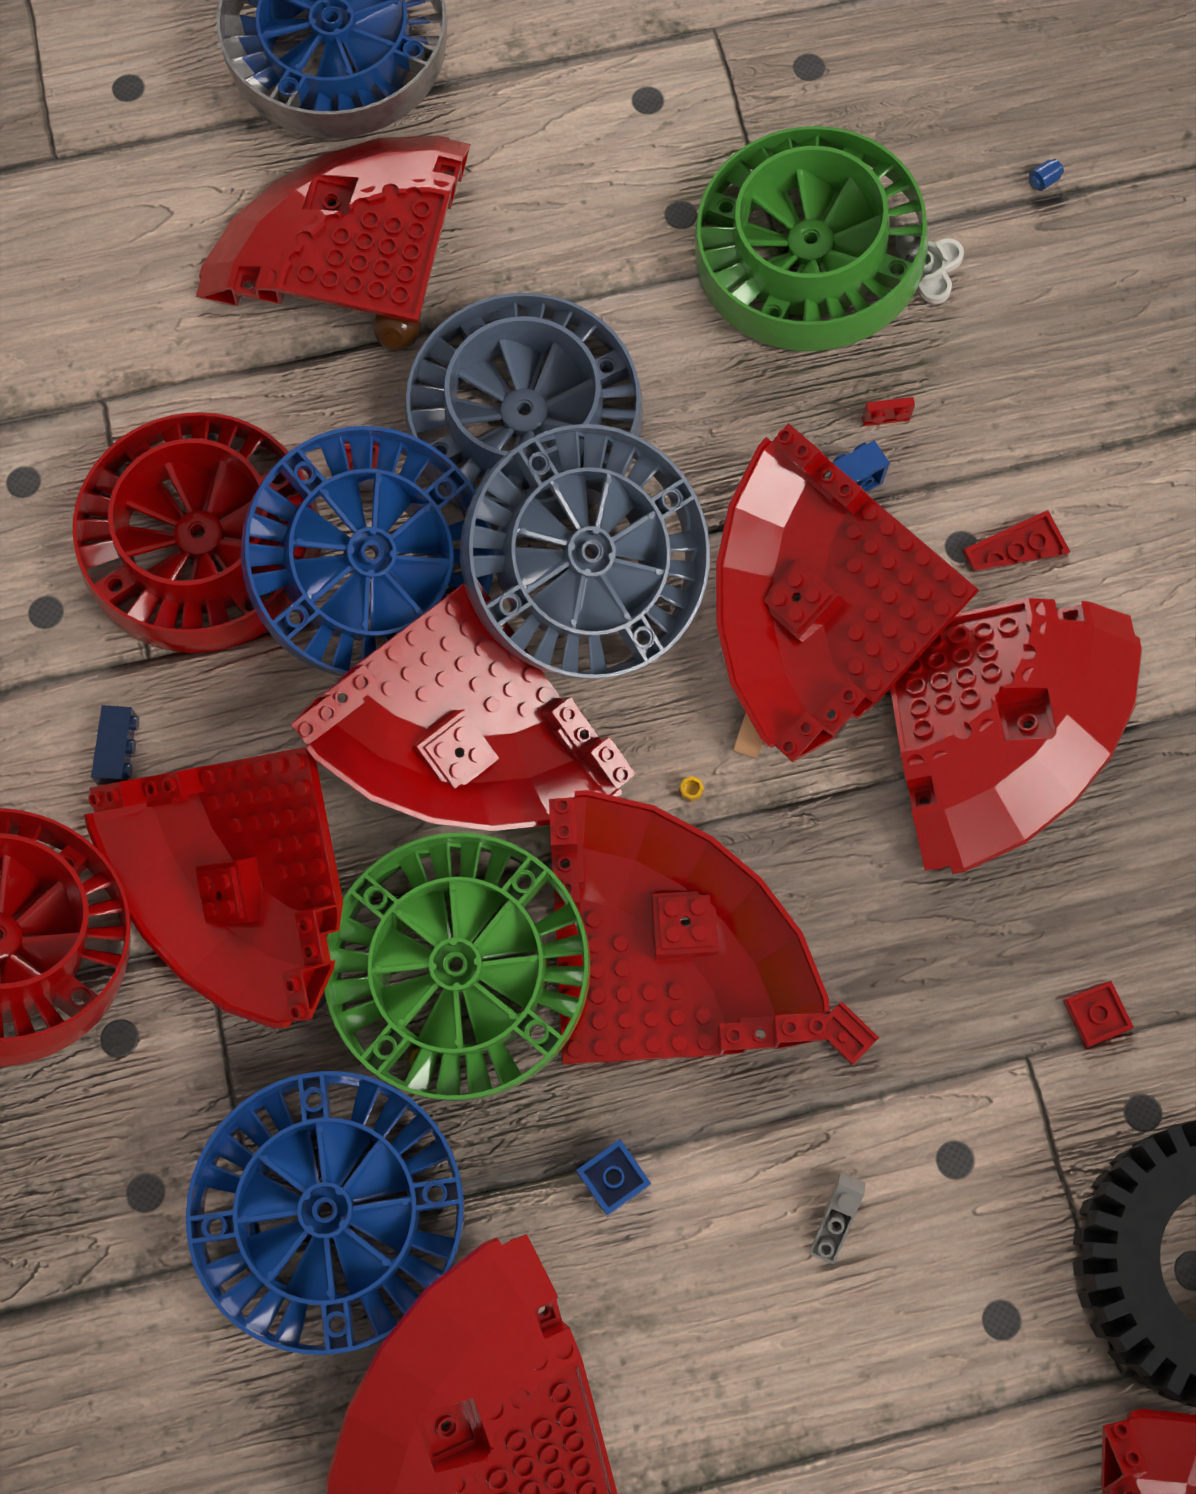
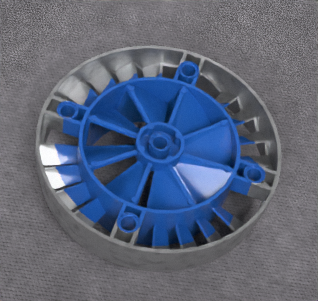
(337, 99)

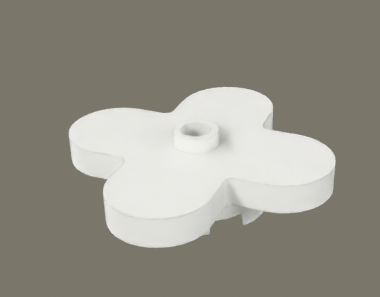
(941, 258)

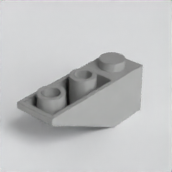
(837, 1218)

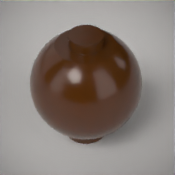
(395, 333)

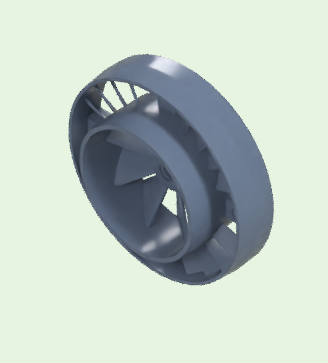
(565, 394)
(599, 591)

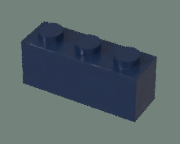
(114, 744)

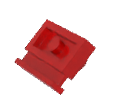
(888, 411)
(848, 1033)

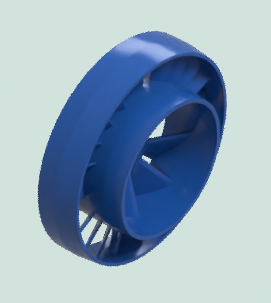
(307, 580)
(262, 1199)

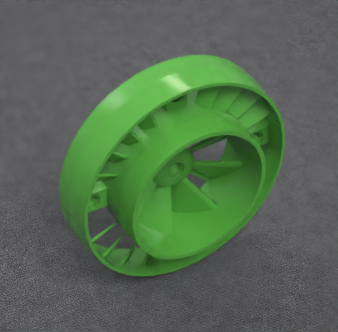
(846, 246)
(425, 912)

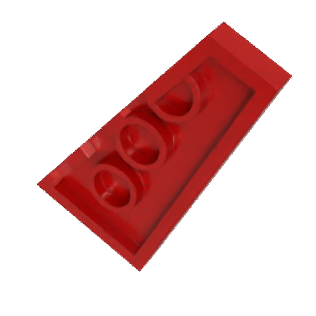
(1022, 543)

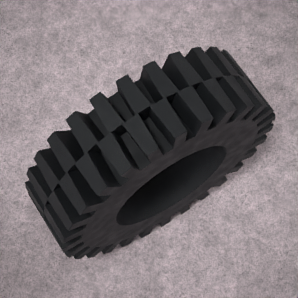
(1124, 1262)

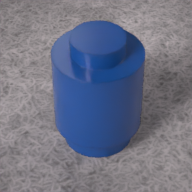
(1045, 174)

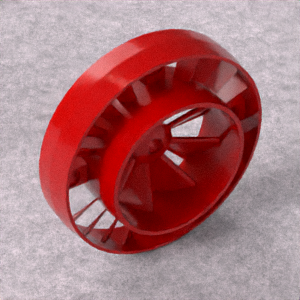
(192, 470)
(48, 941)

